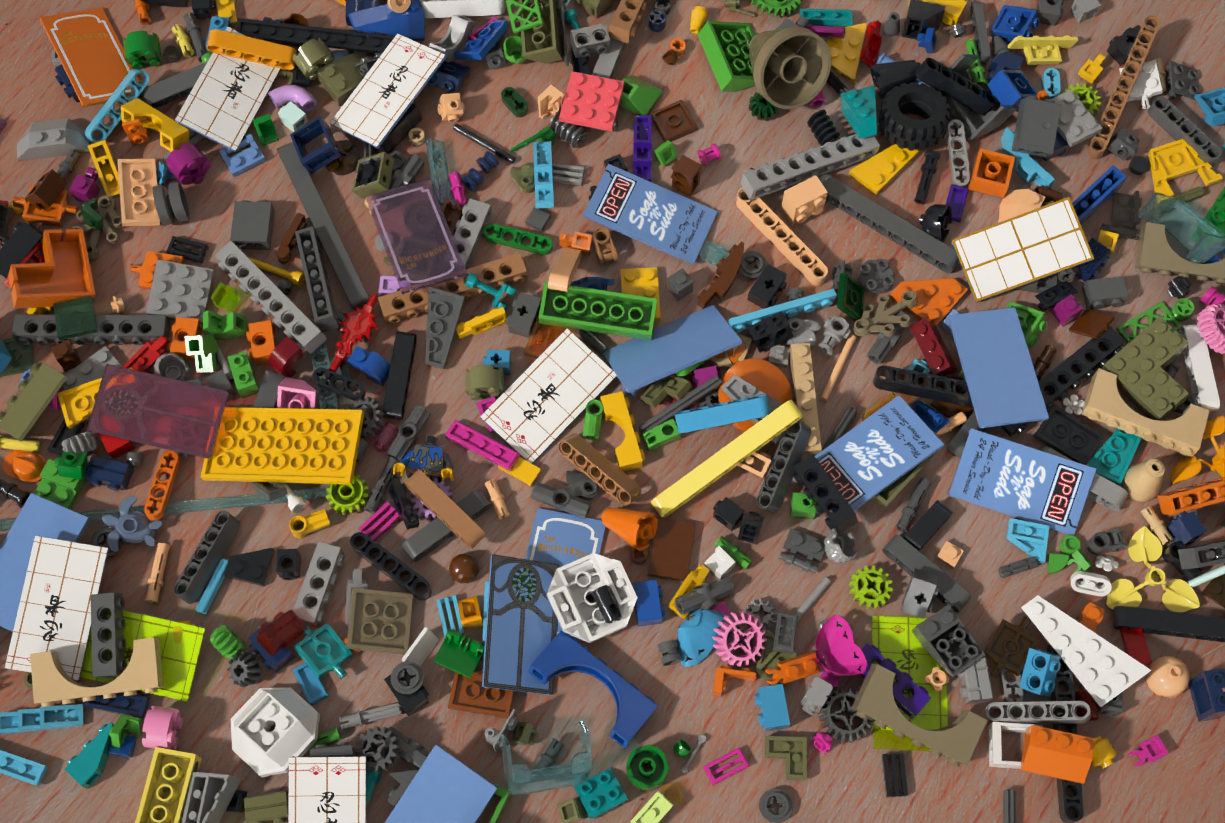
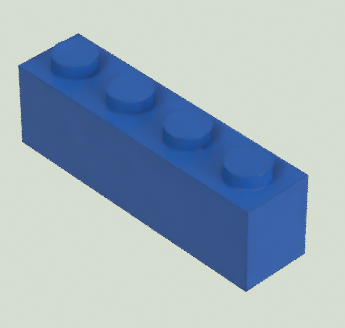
(1098, 193)

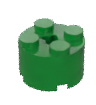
(142, 49)
(641, 757)

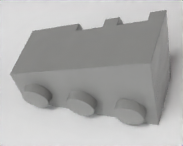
(208, 797)

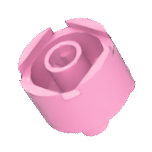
(162, 727)

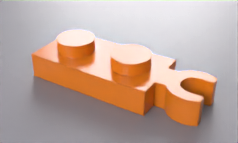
(794, 669)

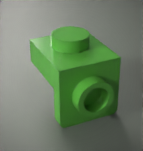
(123, 726)

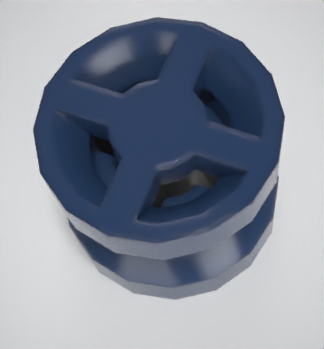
(655, 16)
(487, 162)
(472, 179)

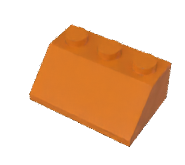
(1057, 754)

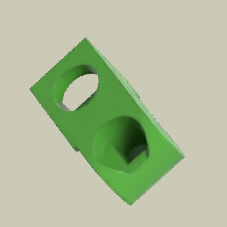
(661, 435)

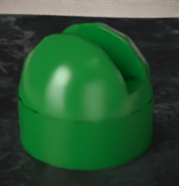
(682, 748)

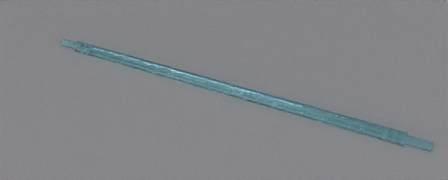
(199, 505)

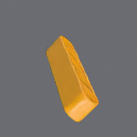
(251, 49)

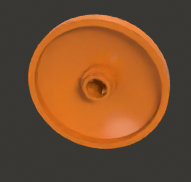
(764, 377)

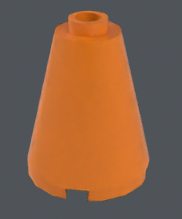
(631, 525)

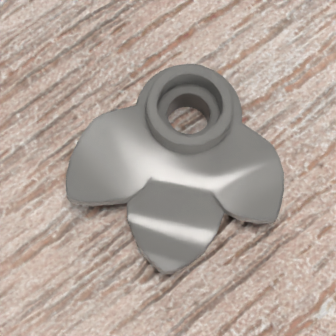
(804, 332)

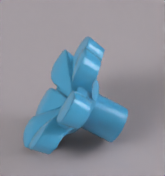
(163, 173)

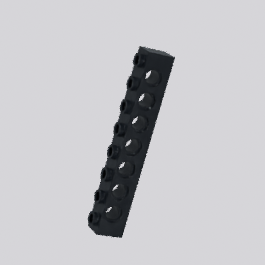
(1108, 340)

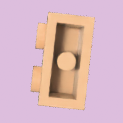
(757, 464)

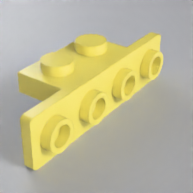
(1042, 49)

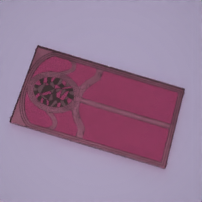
(158, 411)

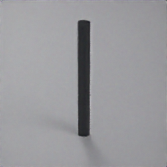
(484, 143)

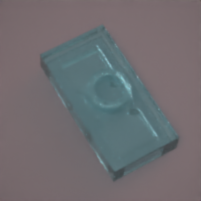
(712, 253)

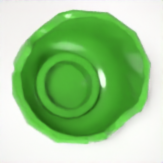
(513, 49)

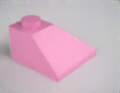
(296, 394)

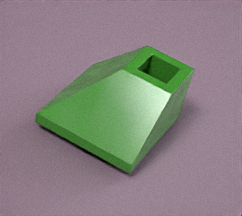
(639, 95)

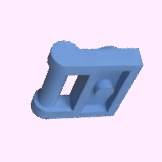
(244, 160)

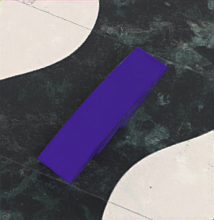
(642, 146)

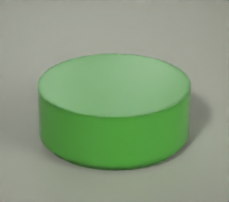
(1070, 544)

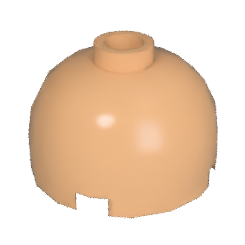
(1168, 676)

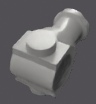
(832, 335)

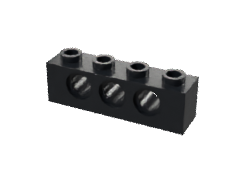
(837, 520)

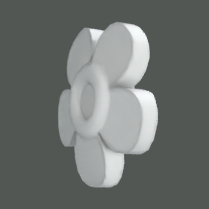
(1073, 405)
(1107, 563)

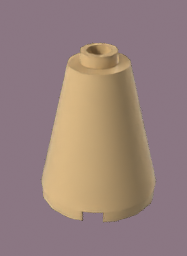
(1144, 480)

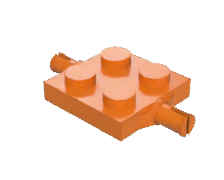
(52, 215)
(148, 267)

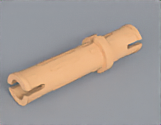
(153, 594)

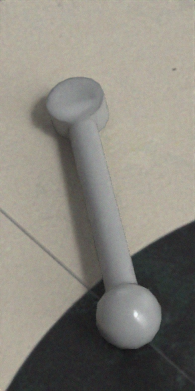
(701, 739)

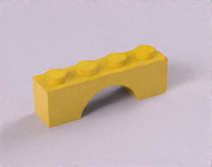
(171, 133)
(616, 410)

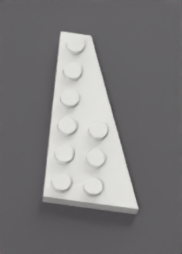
(1093, 660)

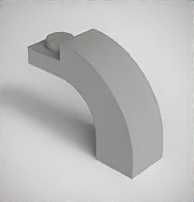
(454, 38)

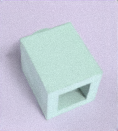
(292, 117)

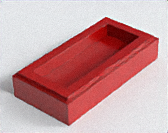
(1136, 645)

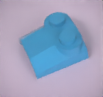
(1213, 106)

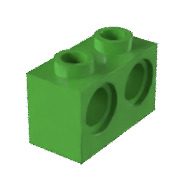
(243, 374)

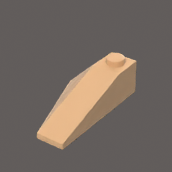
(1019, 202)

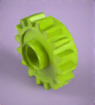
(349, 502)

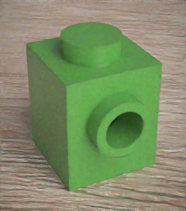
(802, 507)

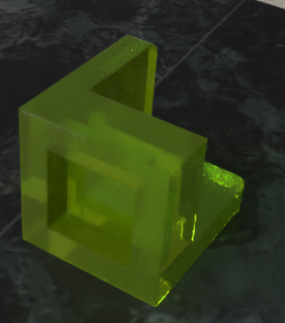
(225, 298)

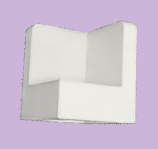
(720, 563)

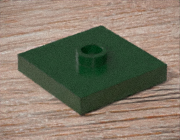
(850, 297)

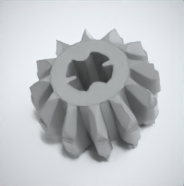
(80, 443)

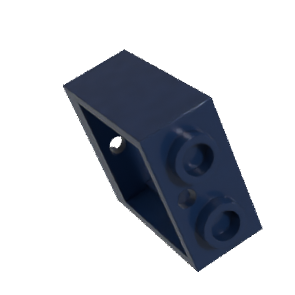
(322, 155)
(1208, 685)

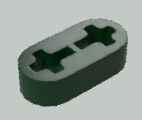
(517, 99)

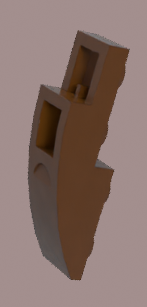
(727, 272)

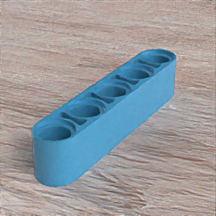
(722, 413)

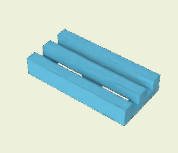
(446, 601)

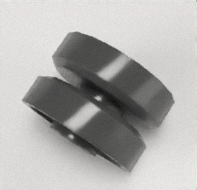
(171, 203)

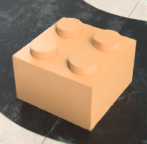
(804, 200)

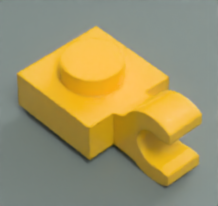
(1092, 69)

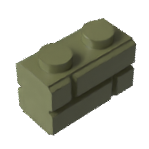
(267, 808)

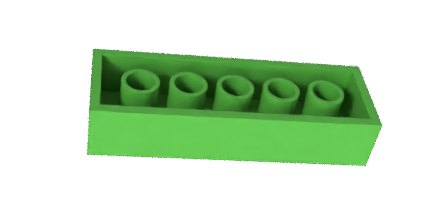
(599, 311)

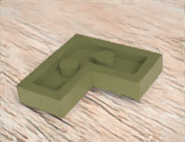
(669, 385)
(793, 751)

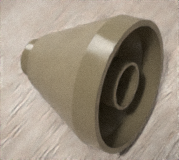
(789, 65)

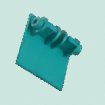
(601, 793)

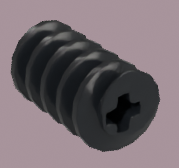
(823, 128)

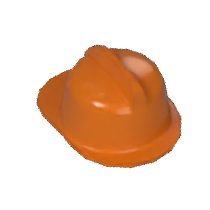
(24, 465)

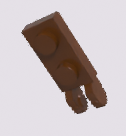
(290, 240)

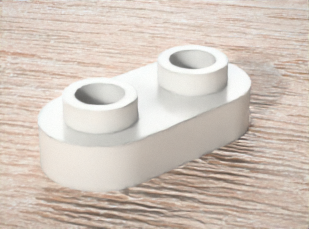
(1089, 583)

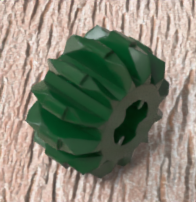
(761, 107)

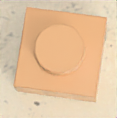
(949, 554)

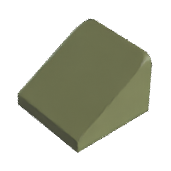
(572, 811)

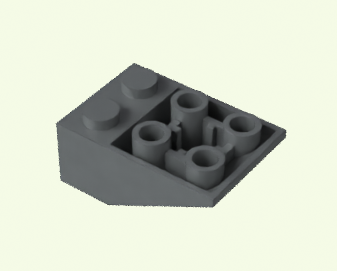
(948, 641)

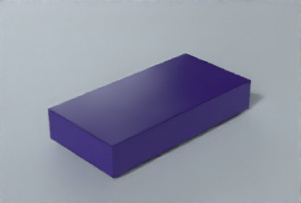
(956, 199)

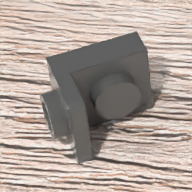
(495, 56)

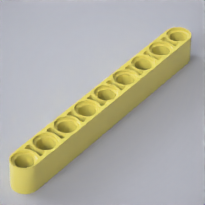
(726, 459)

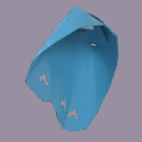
(698, 634)

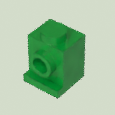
(72, 465)

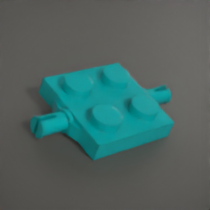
(323, 651)

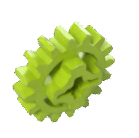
(1088, 96)
(866, 580)

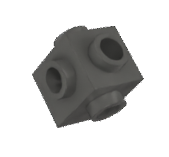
(1123, 144)

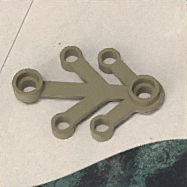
(102, 210)
(865, 326)

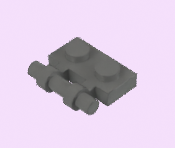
(804, 545)

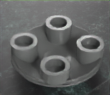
(876, 276)

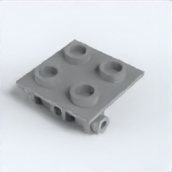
(493, 735)

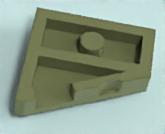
(770, 658)

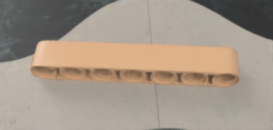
(783, 244)

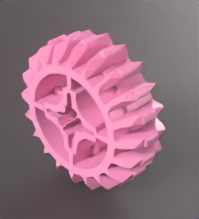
(1213, 326)
(753, 631)

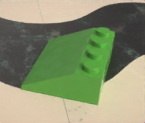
(728, 53)

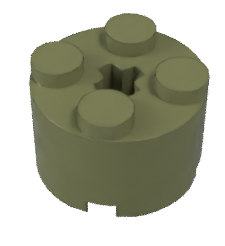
(312, 57)
(484, 381)

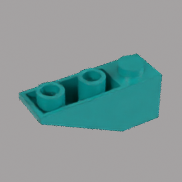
(92, 759)

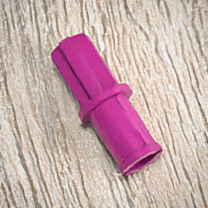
(457, 188)

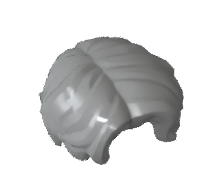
(171, 366)
(840, 546)

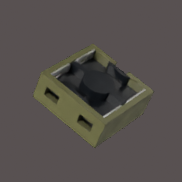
(373, 174)

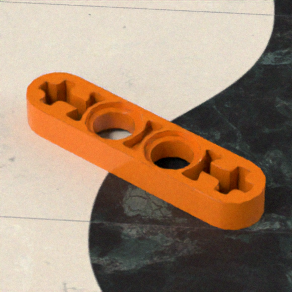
(165, 485)

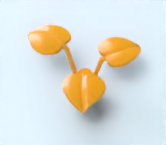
(1190, 466)

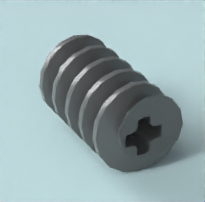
(568, 132)

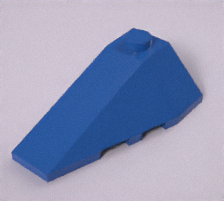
(385, 21)

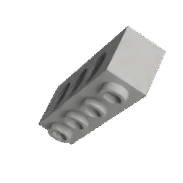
(481, 213)
(323, 554)

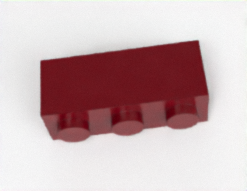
(933, 347)

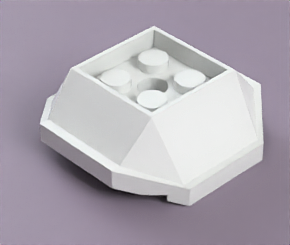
(579, 579)
(293, 735)

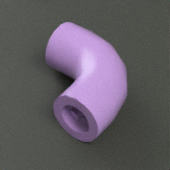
(294, 94)

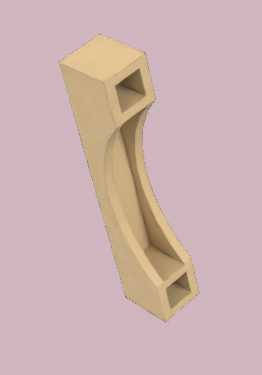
(805, 395)

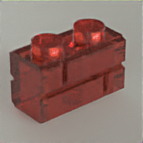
(280, 632)

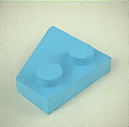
(1029, 537)

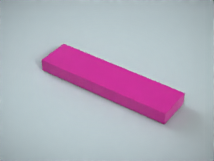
(482, 445)

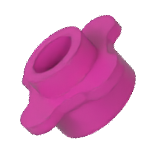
(822, 742)

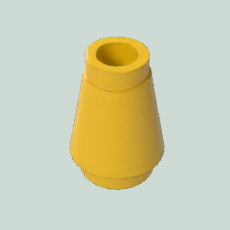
(698, 18)

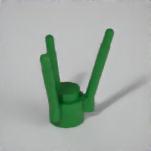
(543, 135)

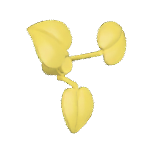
(1147, 547)

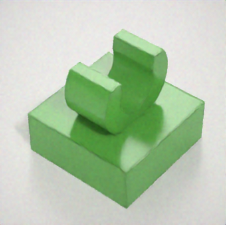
(665, 153)
(1081, 560)

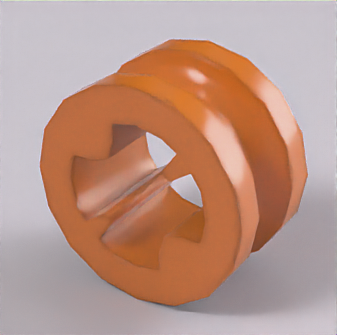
(678, 42)

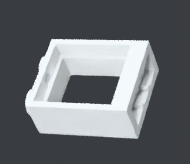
(995, 747)

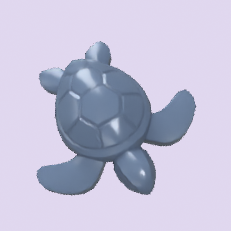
(130, 526)

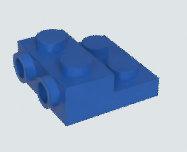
(1015, 22)

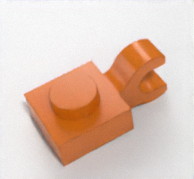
(579, 241)

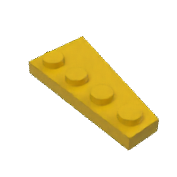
(882, 168)
(79, 402)

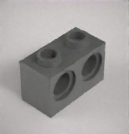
(590, 38)

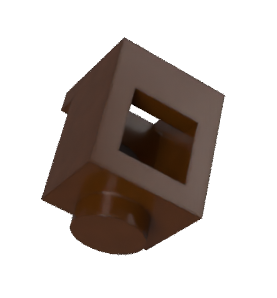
(66, 355)

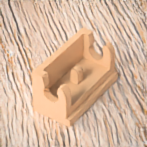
(550, 102)

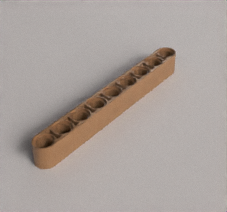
(1128, 80)

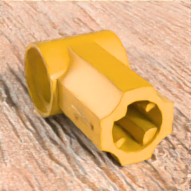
(311, 522)

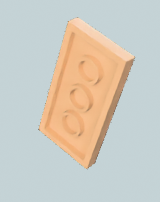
(136, 192)

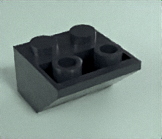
(920, 17)

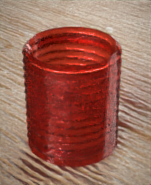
(1086, 697)

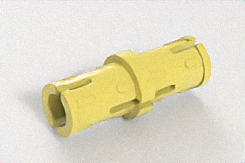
(182, 40)

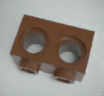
(686, 175)

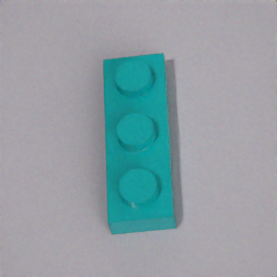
(828, 17)

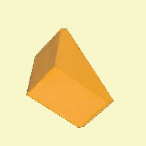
(470, 613)

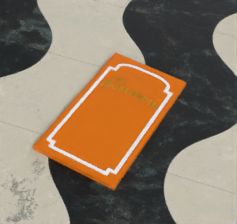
(88, 53)

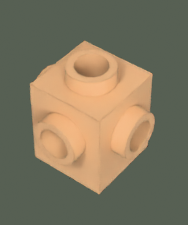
(450, 107)

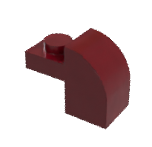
(285, 356)

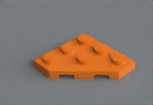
(934, 297)

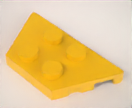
(847, 51)

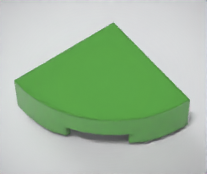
(1056, 562)

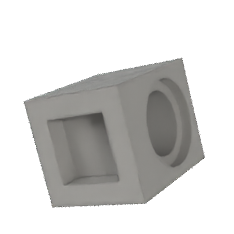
(1085, 9)

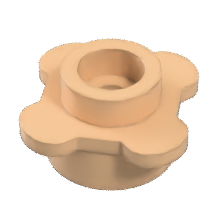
(117, 306)
(943, 678)

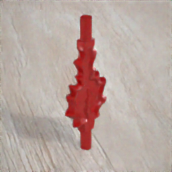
(356, 327)

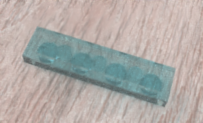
(438, 170)

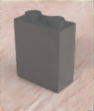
(252, 225)

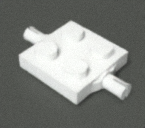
(1147, 83)

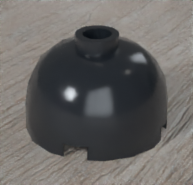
(936, 220)

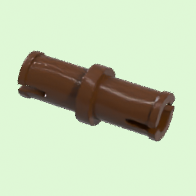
(1043, 361)

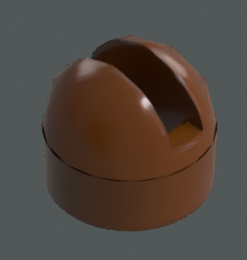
(670, 57)

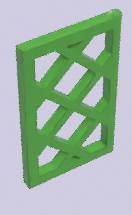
(527, 23)
(1168, 317)

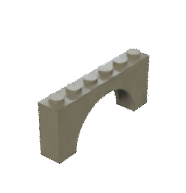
(1157, 255)
(877, 702)

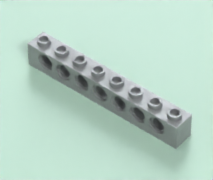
(805, 165)
(251, 277)

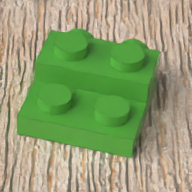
(1031, 322)
(58, 488)

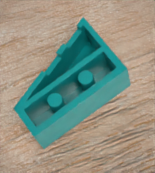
(860, 111)

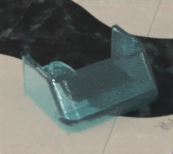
(1186, 226)
(524, 781)

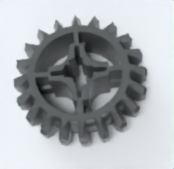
(847, 723)

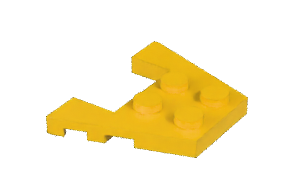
(1176, 161)

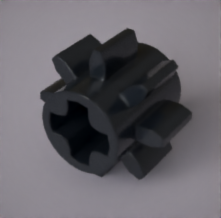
(1179, 287)

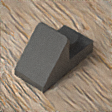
(404, 779)

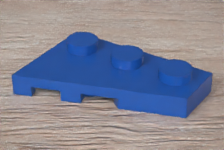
(487, 39)

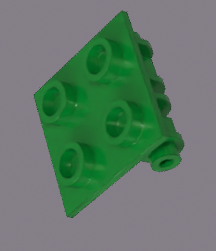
(459, 653)

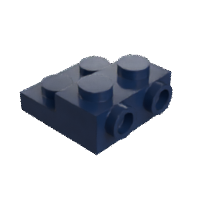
(450, 76)

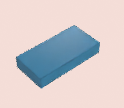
(310, 684)

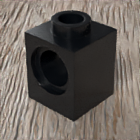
(728, 513)
(285, 556)

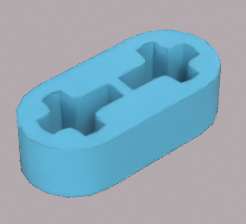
(1054, 84)

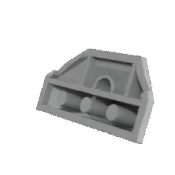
(51, 139)

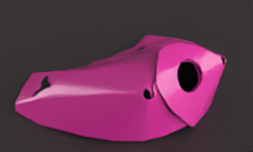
(838, 650)

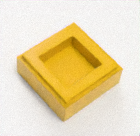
(1108, 239)

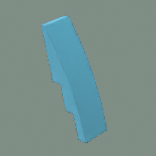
(543, 175)
(41, 719)

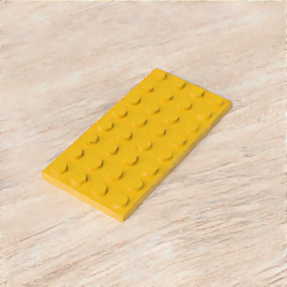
(285, 446)

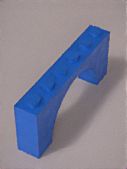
(567, 656)

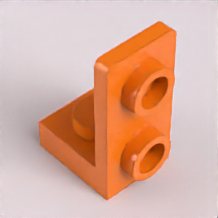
(135, 131)
(727, 671)

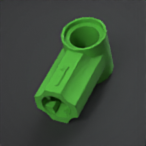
(592, 421)

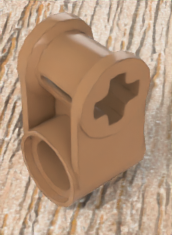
(604, 249)

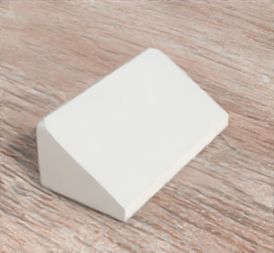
(421, 647)

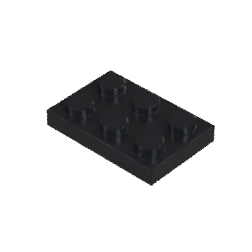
(1069, 436)

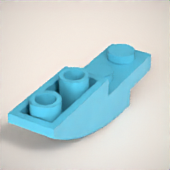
(1024, 165)

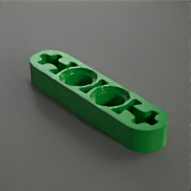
(516, 242)

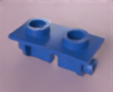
(929, 416)

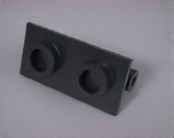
(579, 64)
(1054, 295)

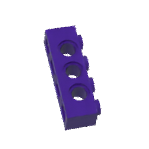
(909, 706)

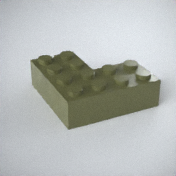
(1142, 371)

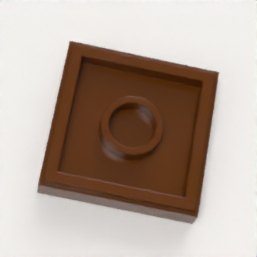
(674, 121)

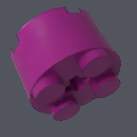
(188, 164)

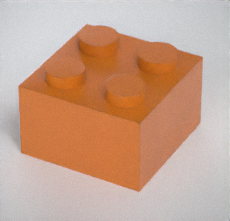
(991, 173)

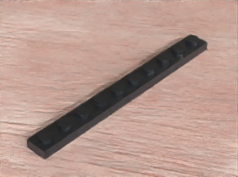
(301, 34)

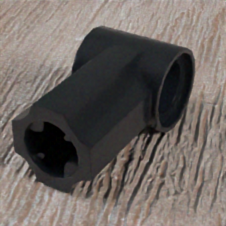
(1167, 555)

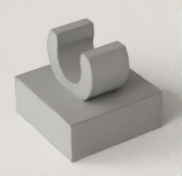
(779, 355)

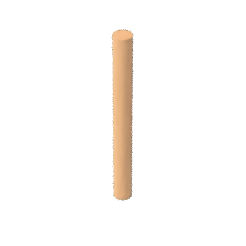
(838, 367)

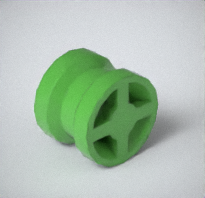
(1187, 309)

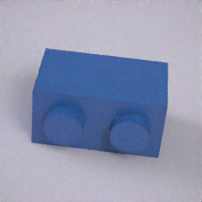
(648, 603)

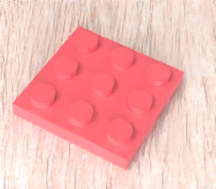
(591, 101)

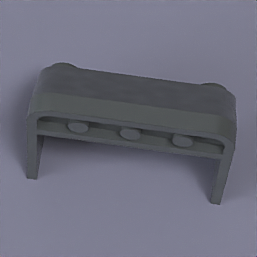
(974, 123)

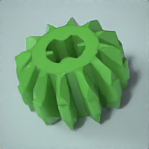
(227, 641)

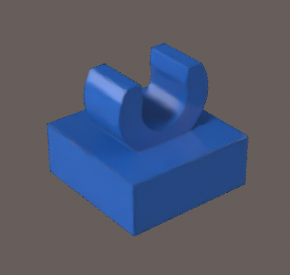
(928, 40)

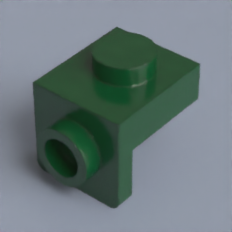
(89, 214)

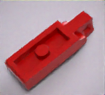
(871, 44)
(148, 354)

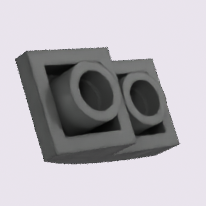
(268, 390)

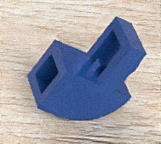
(371, 363)

